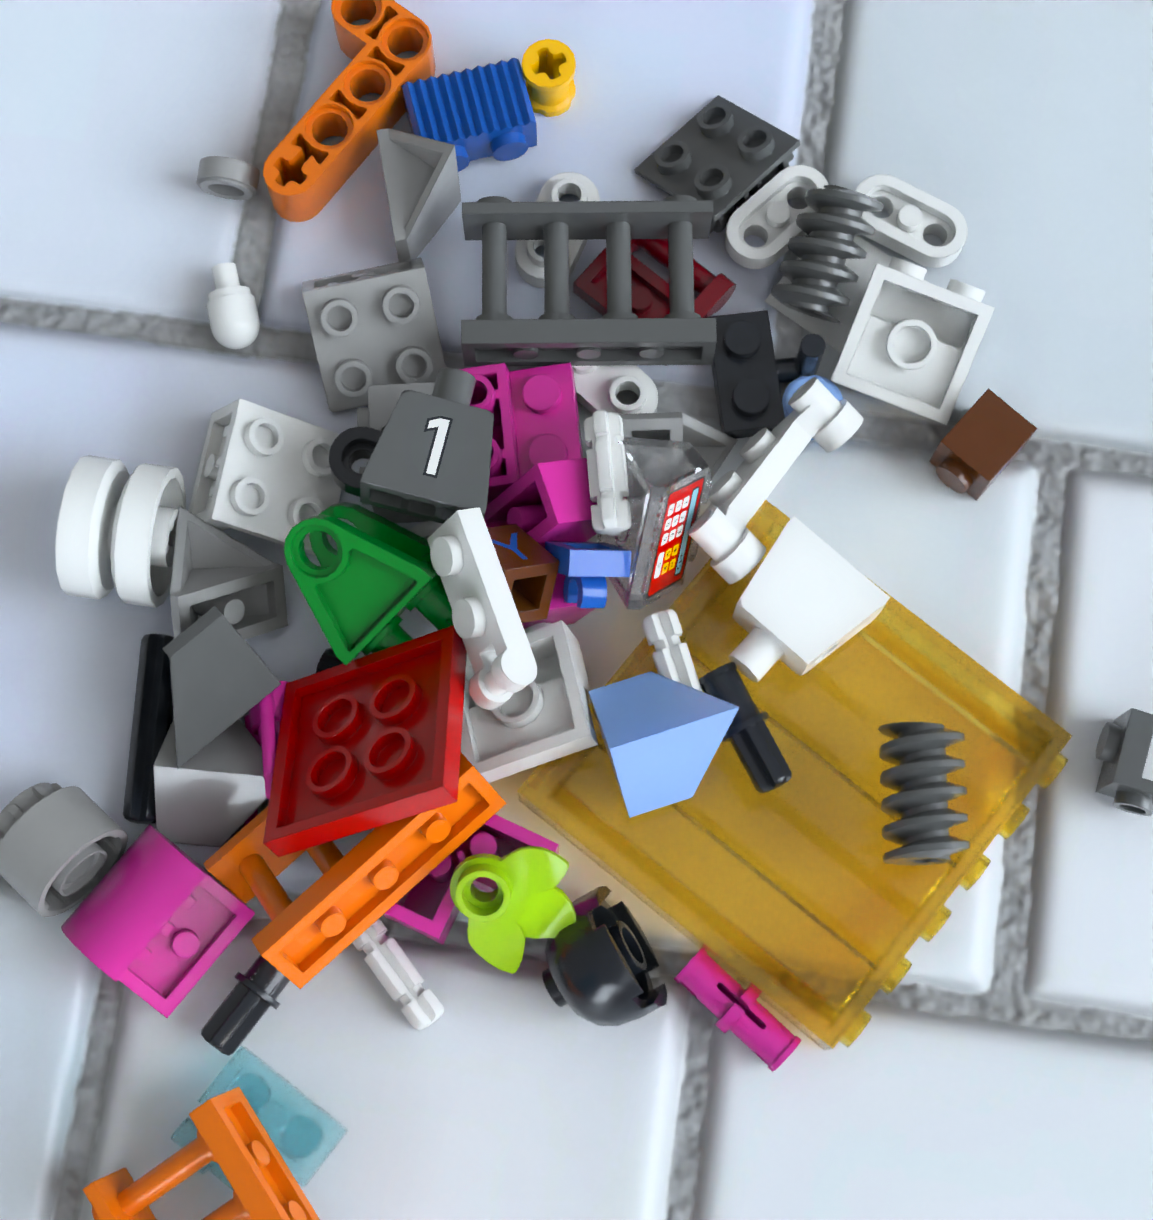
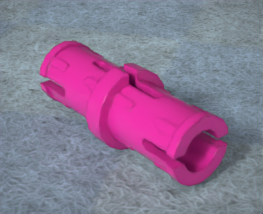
(737, 1010)

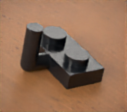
(749, 375)

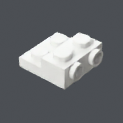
(913, 340)
(539, 721)

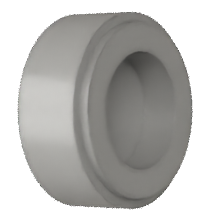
(228, 178)

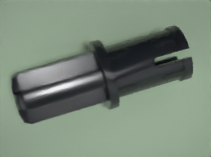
(748, 730)
(244, 1006)

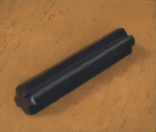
(149, 727)

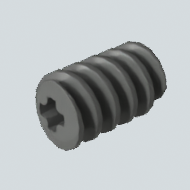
(825, 250)
(922, 793)

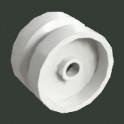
(118, 530)

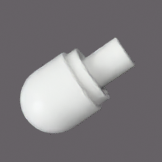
(232, 309)

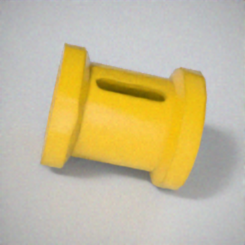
(549, 76)

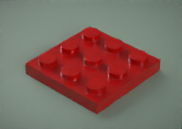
(368, 743)

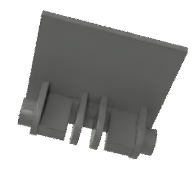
(720, 158)

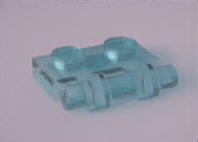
(293, 1121)

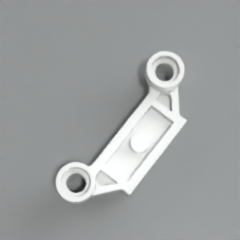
(767, 457)

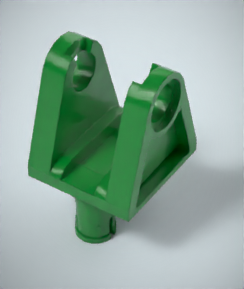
(365, 582)

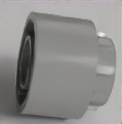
(57, 846)

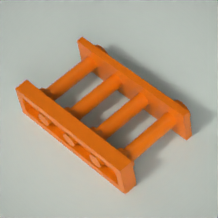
(353, 886)
(242, 1148)

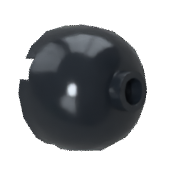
(602, 964)

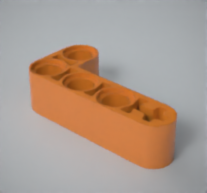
(304, 172)

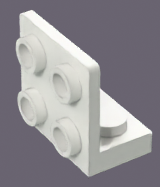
(263, 472)

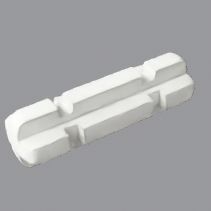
(607, 473)
(671, 656)
(399, 976)

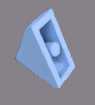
(659, 737)

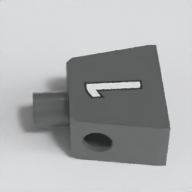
(432, 452)

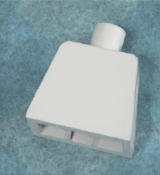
(801, 605)

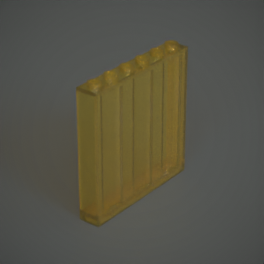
(795, 878)

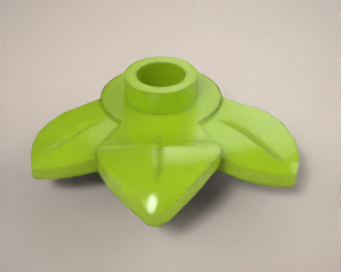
(519, 908)

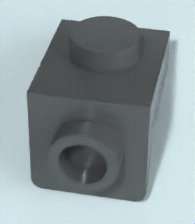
(1124, 752)

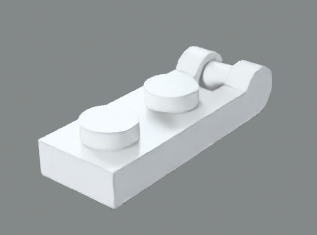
(482, 608)

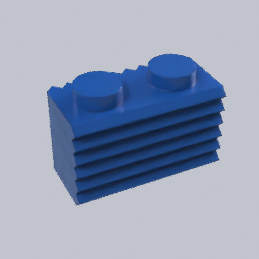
(475, 110)

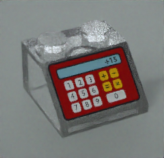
(665, 497)

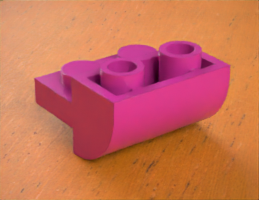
(532, 418)
(156, 921)

